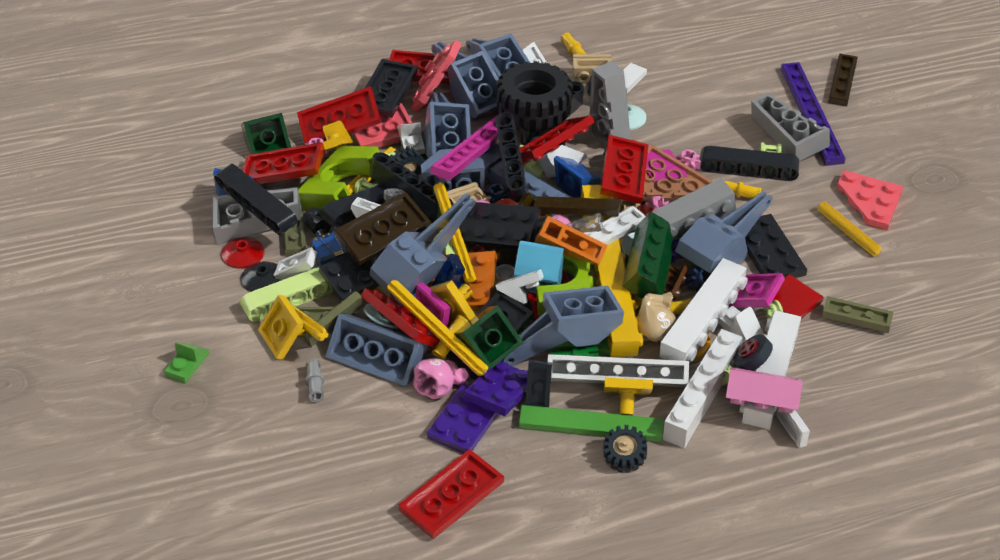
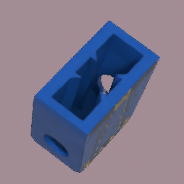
(327, 247)

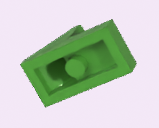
(186, 361)

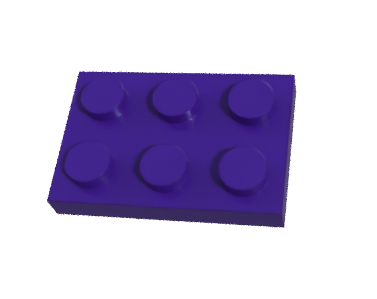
(498, 388)
(461, 423)

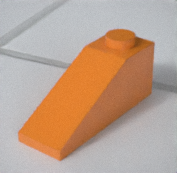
(573, 241)

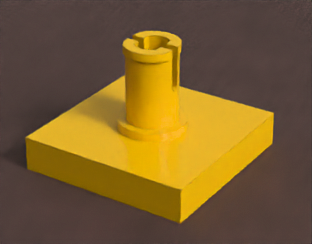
(455, 299)
(281, 327)
(627, 389)

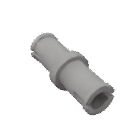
(314, 380)

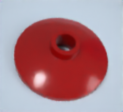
(242, 252)

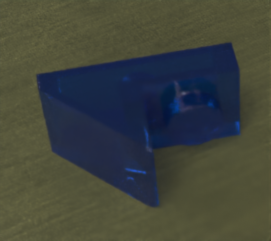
(451, 271)

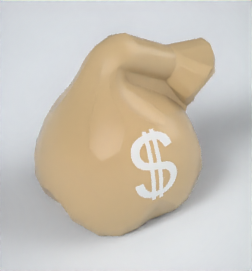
(655, 316)

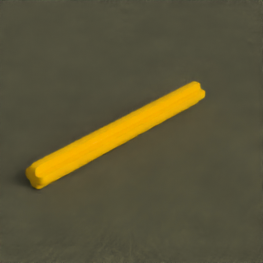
(457, 240)
(437, 328)

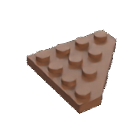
(672, 188)

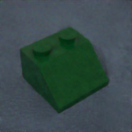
(266, 134)
(490, 336)

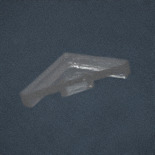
(589, 224)

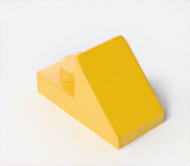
(336, 136)

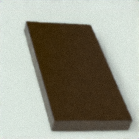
(374, 230)

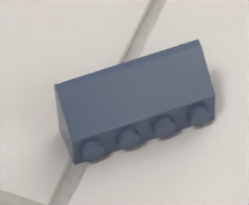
(535, 185)
(375, 349)

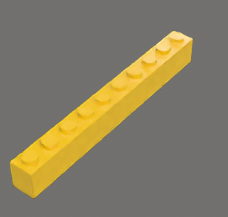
(611, 271)

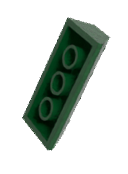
(649, 257)

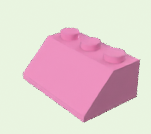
(764, 389)

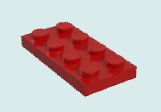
(419, 59)
(354, 110)
(550, 140)
(284, 163)
(624, 169)
(400, 316)
(451, 493)

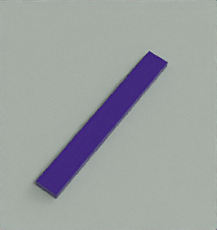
(811, 108)

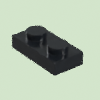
(538, 383)

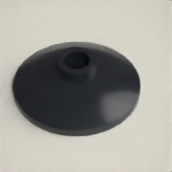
(259, 275)

